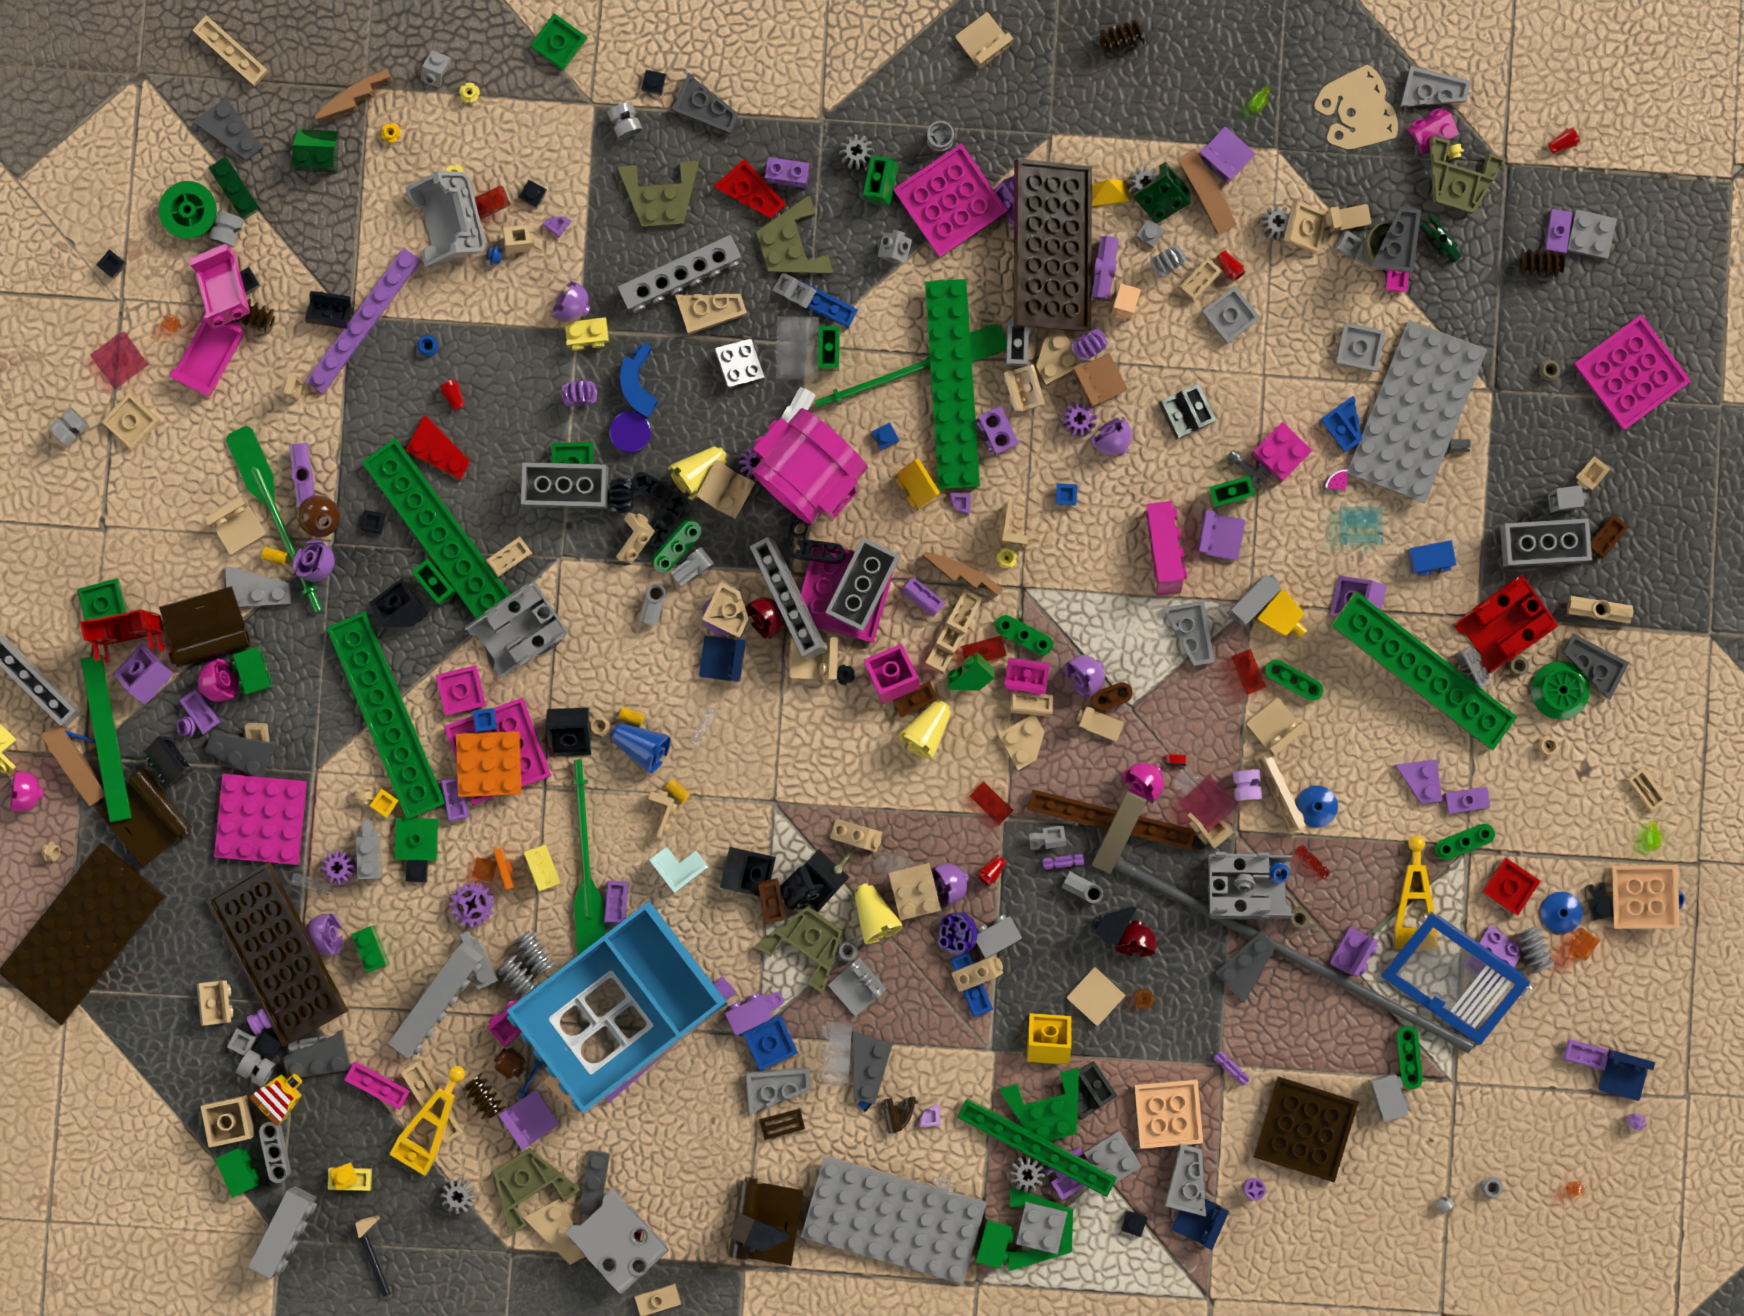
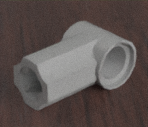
(695, 564)
(652, 607)
(1080, 887)

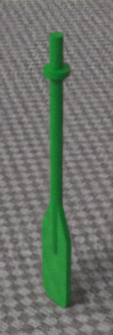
(984, 343)
(261, 483)
(588, 901)

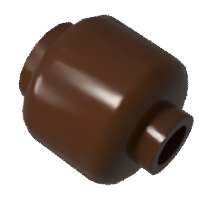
(509, 1063)

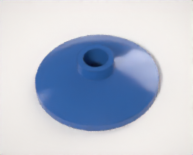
(1307, 800)
(1551, 915)

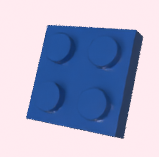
(770, 1042)

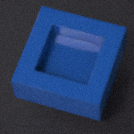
(885, 436)
(1066, 494)
(485, 719)

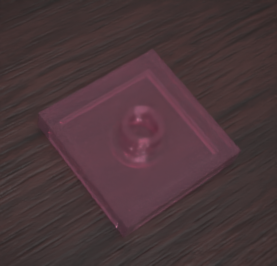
(119, 359)
(1208, 803)

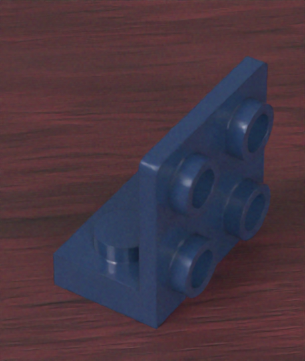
(722, 658)
(1625, 1075)
(1202, 1228)

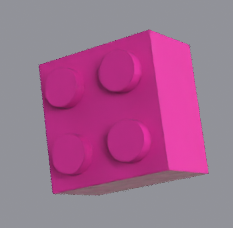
(1281, 452)
(891, 674)

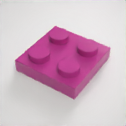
(461, 690)

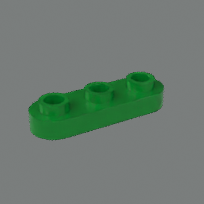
(667, 550)
(1030, 643)
(1303, 680)
(1455, 844)
(1414, 1065)

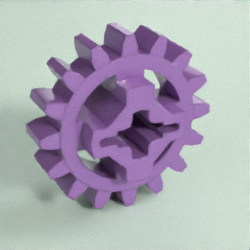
(467, 915)

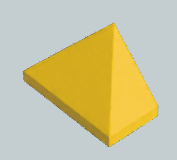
(1109, 192)

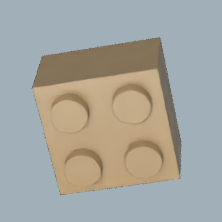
(914, 891)
(227, 1121)

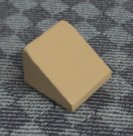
(365, 1224)

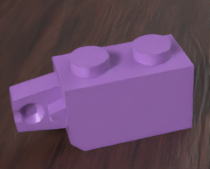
(753, 1012)

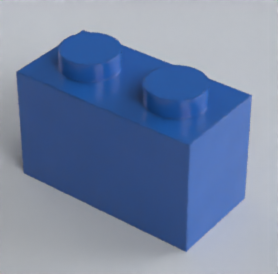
(1432, 557)

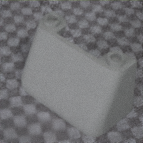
(449, 216)

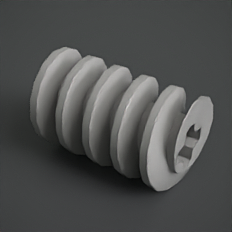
(1535, 949)
(533, 952)
(517, 977)

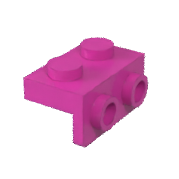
(1437, 124)
(1026, 676)
(502, 1028)

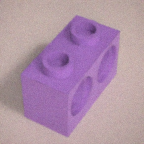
(787, 172)
(1002, 429)

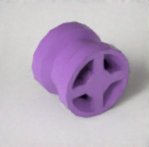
(258, 1022)
(1257, 1190)

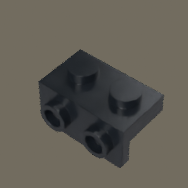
(329, 309)
(799, 889)

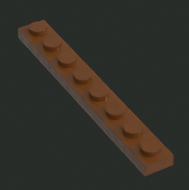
(1102, 818)

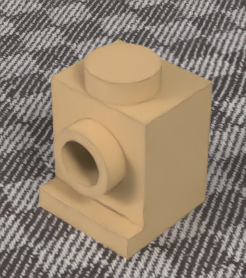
(517, 239)

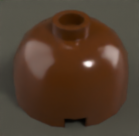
(318, 516)

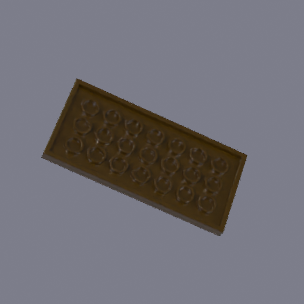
(1052, 245)
(81, 933)
(276, 954)

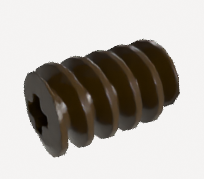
(1121, 36)
(1542, 262)
(258, 318)
(483, 1097)

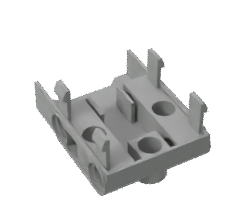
(510, 633)
(1262, 902)
(611, 1235)

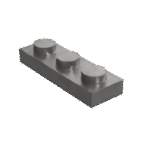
(594, 1182)

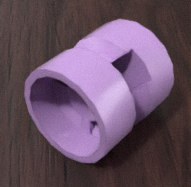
(1247, 785)

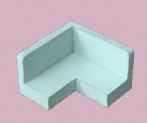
(677, 873)

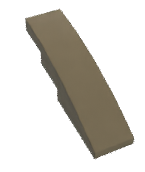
(1119, 832)

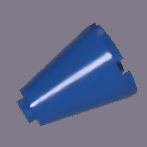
(642, 745)

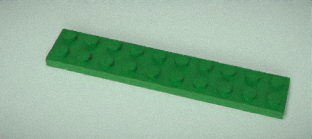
(952, 384)
(436, 528)
(1423, 671)
(386, 715)

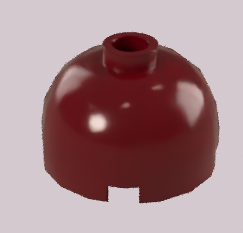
(766, 616)
(1137, 939)

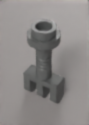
(1234, 457)

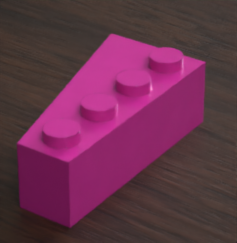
(1165, 547)

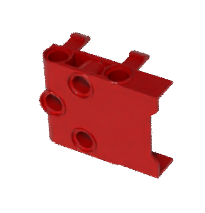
(122, 628)
(1499, 629)

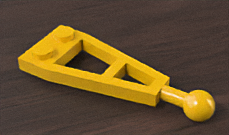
(1403, 934)
(412, 1153)

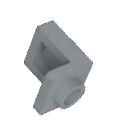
(434, 68)

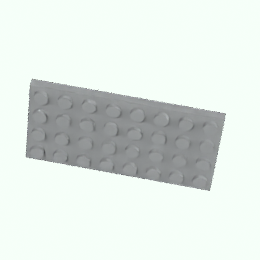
(1416, 411)
(893, 1219)

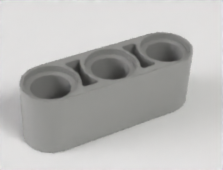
(272, 1162)

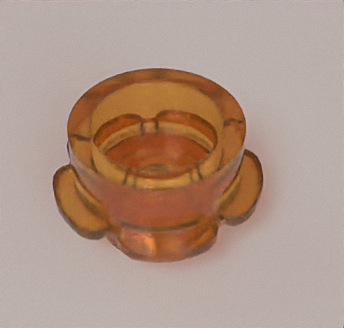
(171, 323)
(1150, 999)
(1575, 1188)

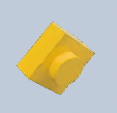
(384, 803)
(344, 1176)

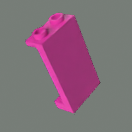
(220, 285)
(208, 356)

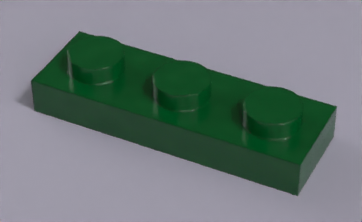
(234, 188)

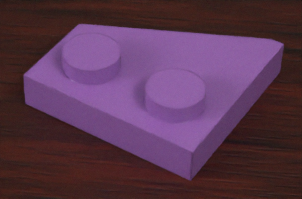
(1422, 779)

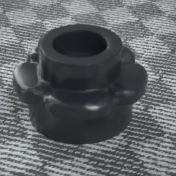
(850, 674)

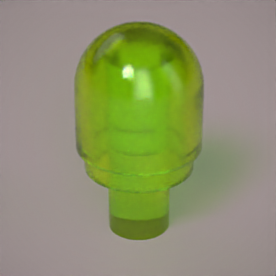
(1259, 100)
(1653, 836)

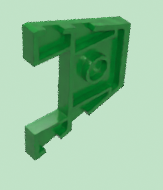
(1048, 1117)
(1020, 1259)

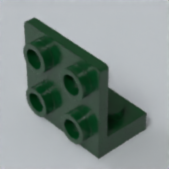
(1163, 195)

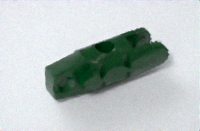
(1448, 246)

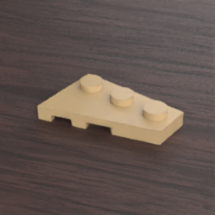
(709, 310)
(552, 1223)

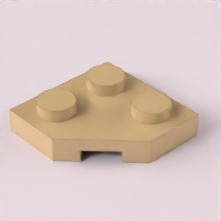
(1056, 358)
(727, 610)
(1023, 741)

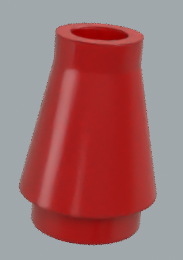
(1564, 141)
(1232, 268)
(452, 394)
(990, 872)

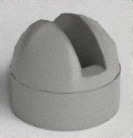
(1444, 1204)

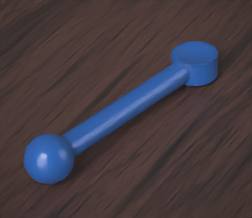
(80, 737)
(521, 1094)

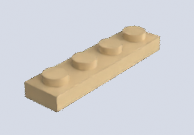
(230, 50)
(1279, 790)
(424, 1089)

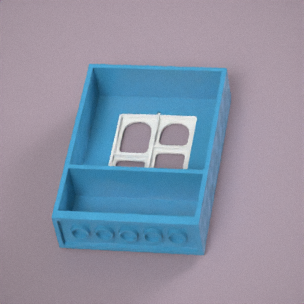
(657, 980)

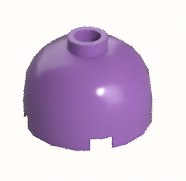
(572, 303)
(1114, 438)
(314, 561)
(1086, 673)
(950, 883)
(324, 934)

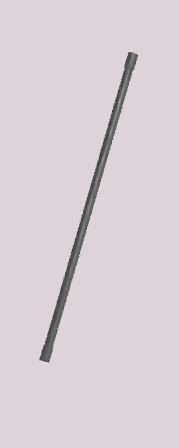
(1455, 1039)

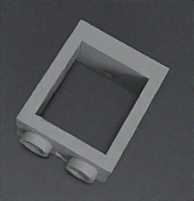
(1254, 600)

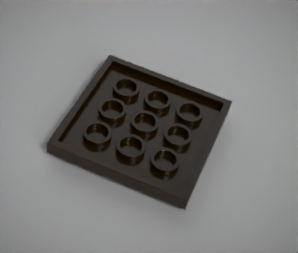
(1305, 1129)

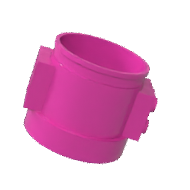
(808, 467)

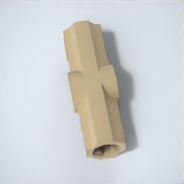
(1612, 611)

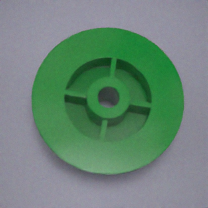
(176, 203)
(1548, 697)

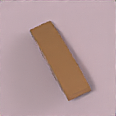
(347, 100)
(1206, 191)
(955, 569)
(74, 764)

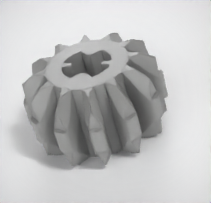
(860, 158)
(1139, 177)
(1269, 223)
(1168, 261)
(1019, 1175)
(460, 1188)

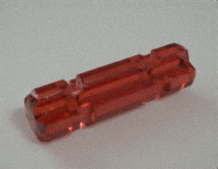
(1313, 862)

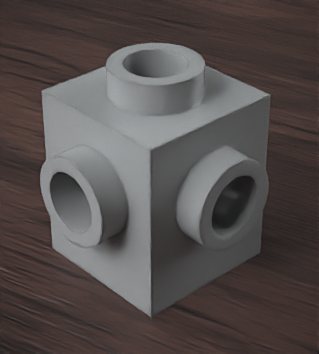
(895, 247)

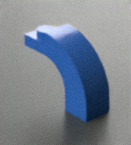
(629, 378)

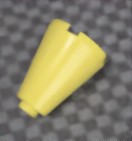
(693, 470)
(926, 730)
(875, 915)

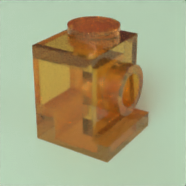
(1582, 945)

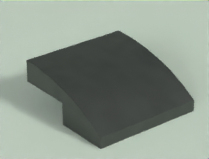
(1187, 411)
(1093, 1090)

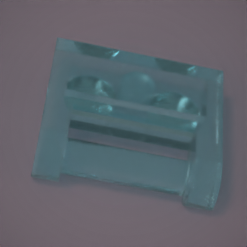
(1361, 518)

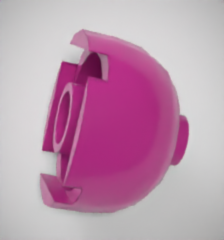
(217, 682)
(1145, 780)
(25, 792)

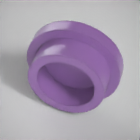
(186, 726)
(1636, 1121)

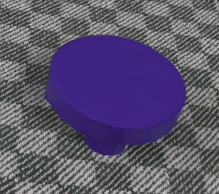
(630, 432)
(957, 933)

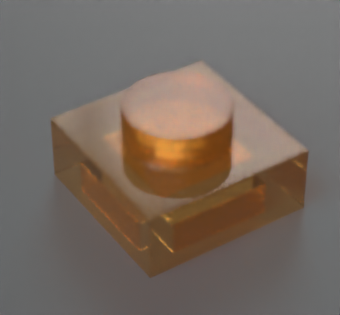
(484, 869)

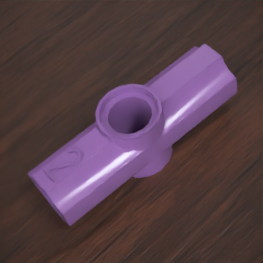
(1104, 268)
(301, 461)

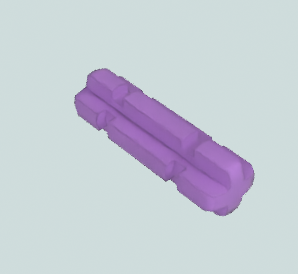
(1063, 861)
(1231, 1068)

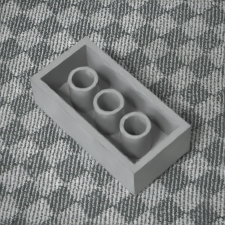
(564, 485)
(1546, 542)
(862, 584)
(283, 1231)

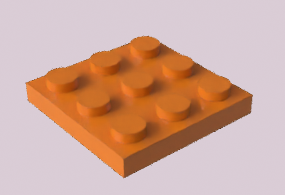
(488, 764)

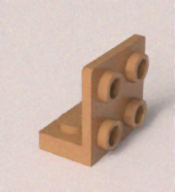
(1099, 380)

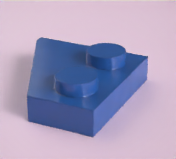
(1344, 425)

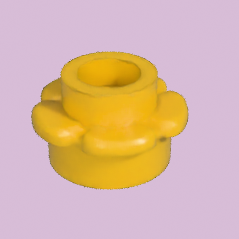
(394, 136)

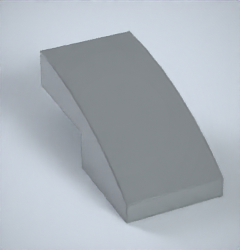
(1351, 247)
(794, 290)

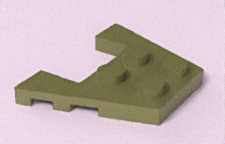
(1456, 185)
(660, 203)
(783, 246)
(812, 936)
(525, 1177)

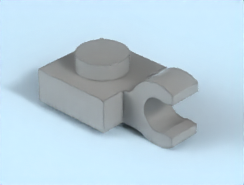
(1051, 837)

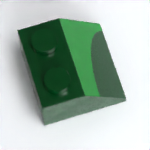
(315, 151)

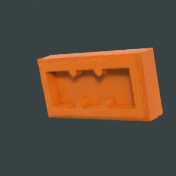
(505, 868)

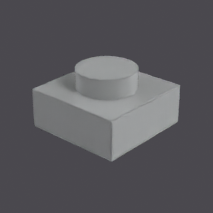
(1150, 233)
(241, 1041)

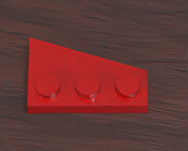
(751, 190)
(436, 449)

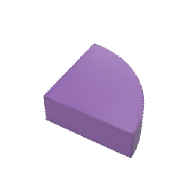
(557, 225)
(961, 502)

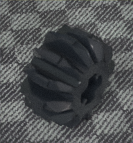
(621, 495)

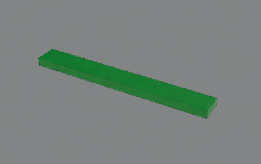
(106, 739)
(1037, 1147)

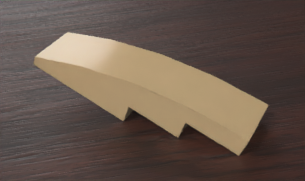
(953, 631)

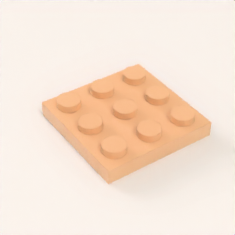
(1645, 896)
(1168, 1113)

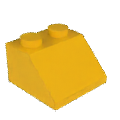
(917, 484)
(1049, 1039)

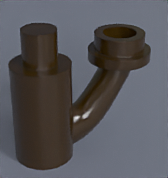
(891, 1114)

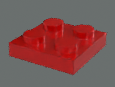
(1511, 886)

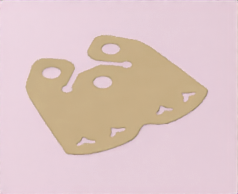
(1369, 105)

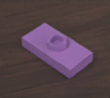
(1558, 231)
(922, 597)
(200, 711)
(1467, 800)
(455, 806)
(616, 901)
(1586, 1054)

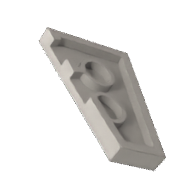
(1433, 88)
(257, 590)
(1193, 630)
(773, 1086)
(1186, 1184)

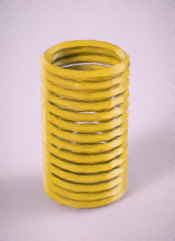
(274, 553)
(631, 716)
(679, 789)

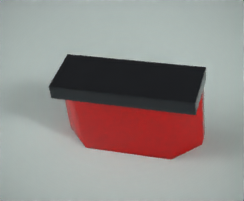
(1176, 760)

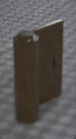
(206, 630)
(154, 820)
(773, 1207)

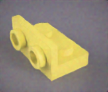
(587, 333)
(542, 867)

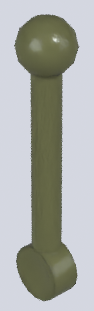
(838, 868)

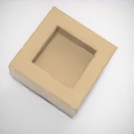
(257, 730)

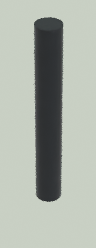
(375, 1265)

